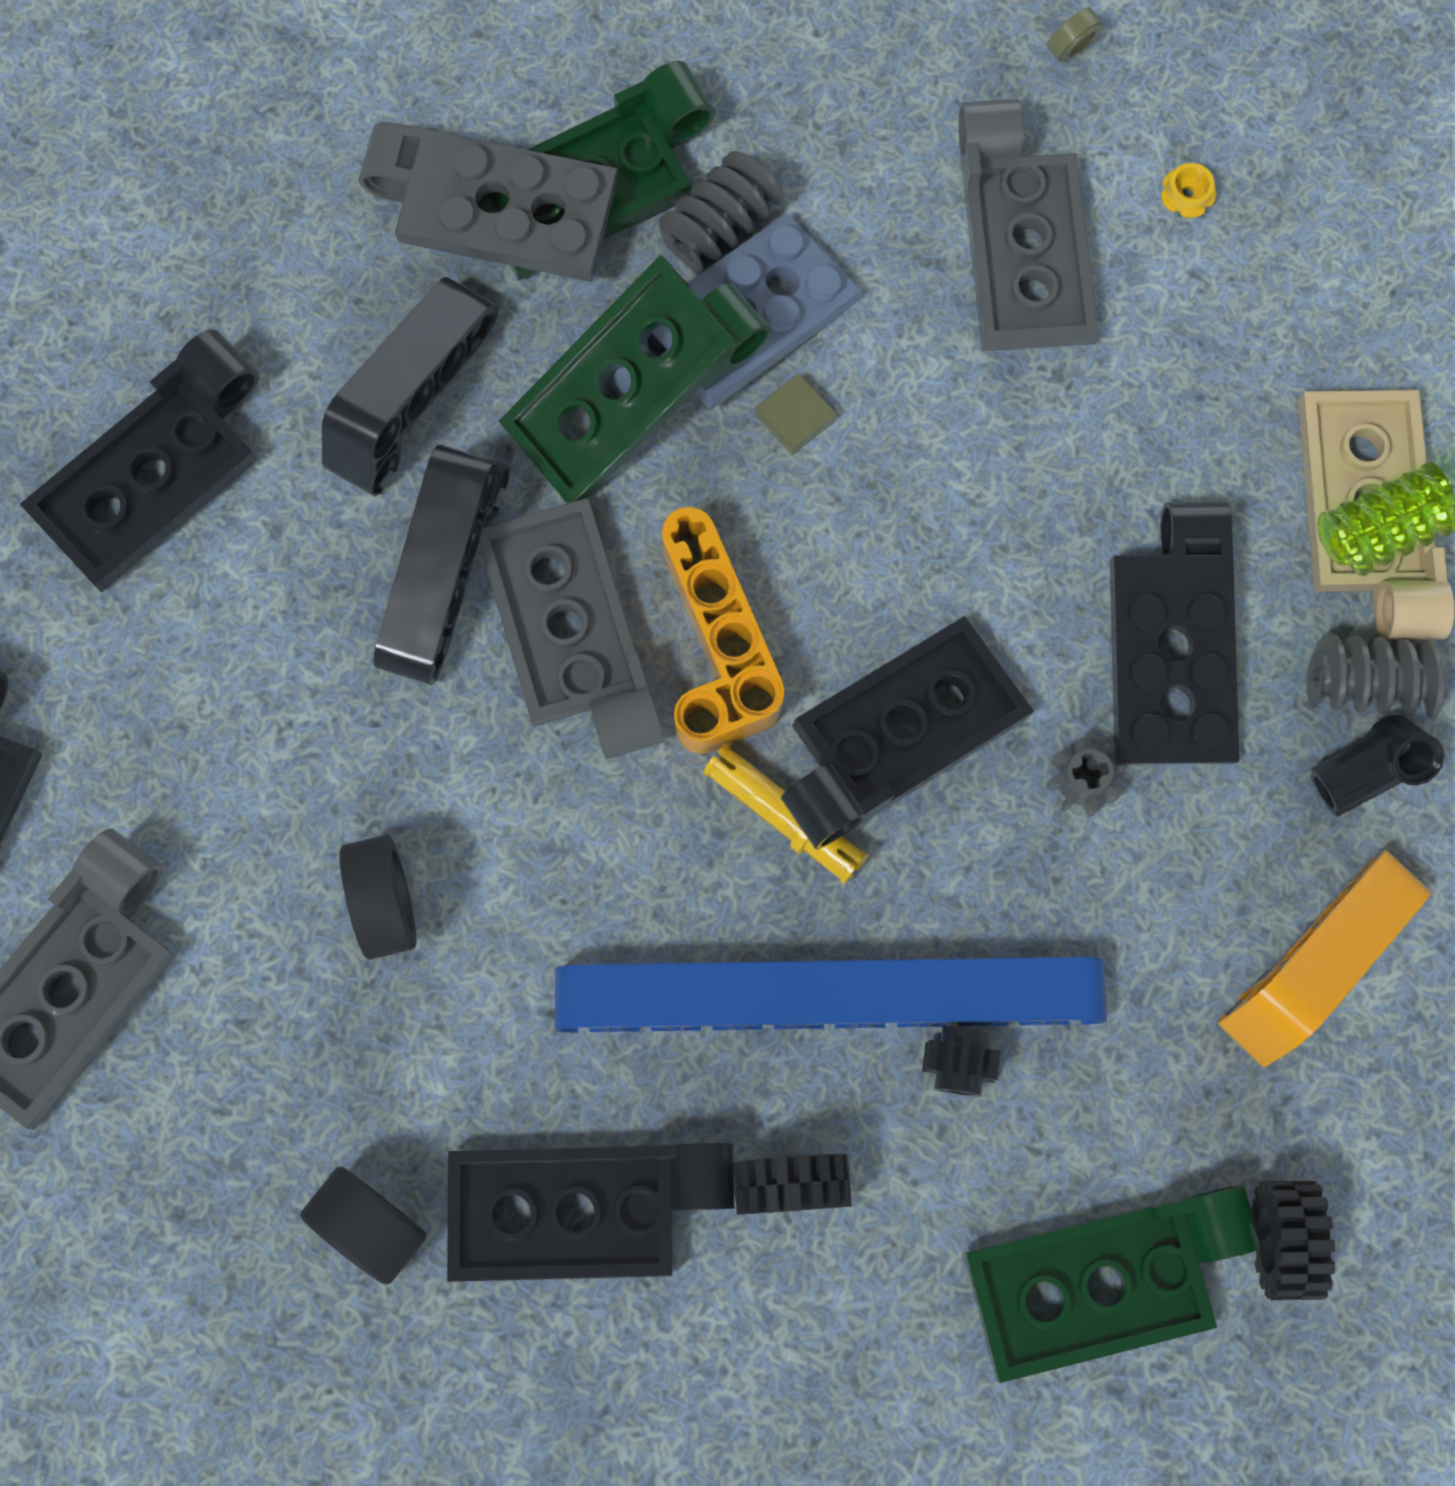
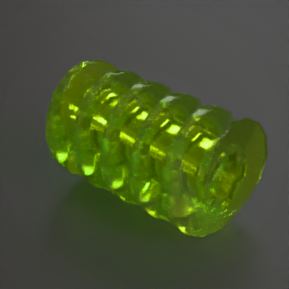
(1389, 520)

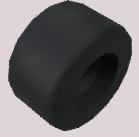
(363, 1226)

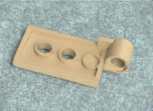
(1413, 591)

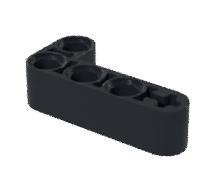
(400, 381)
(437, 562)

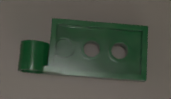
(638, 142)
(1159, 1272)

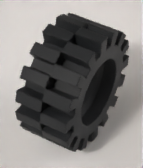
(792, 1183)
(1294, 1240)

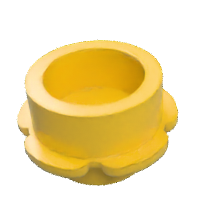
(1191, 177)

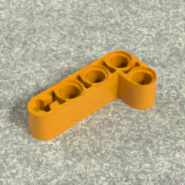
(712, 625)
(1326, 960)

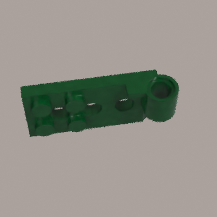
(706, 343)

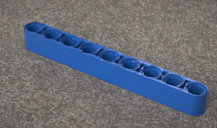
(830, 993)

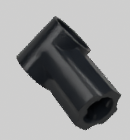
(1375, 764)

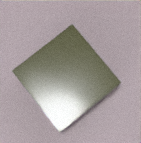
(795, 414)

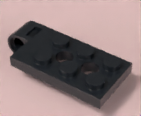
(173, 425)
(1186, 592)
(870, 768)
(630, 1197)

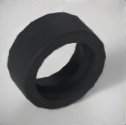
(377, 897)

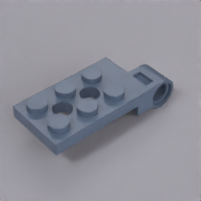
(773, 253)

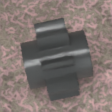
(1094, 763)

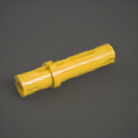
(765, 800)

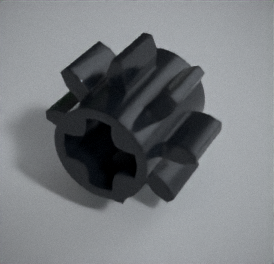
(961, 1061)

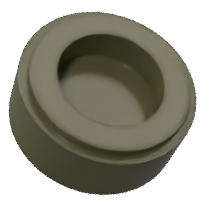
(1075, 34)

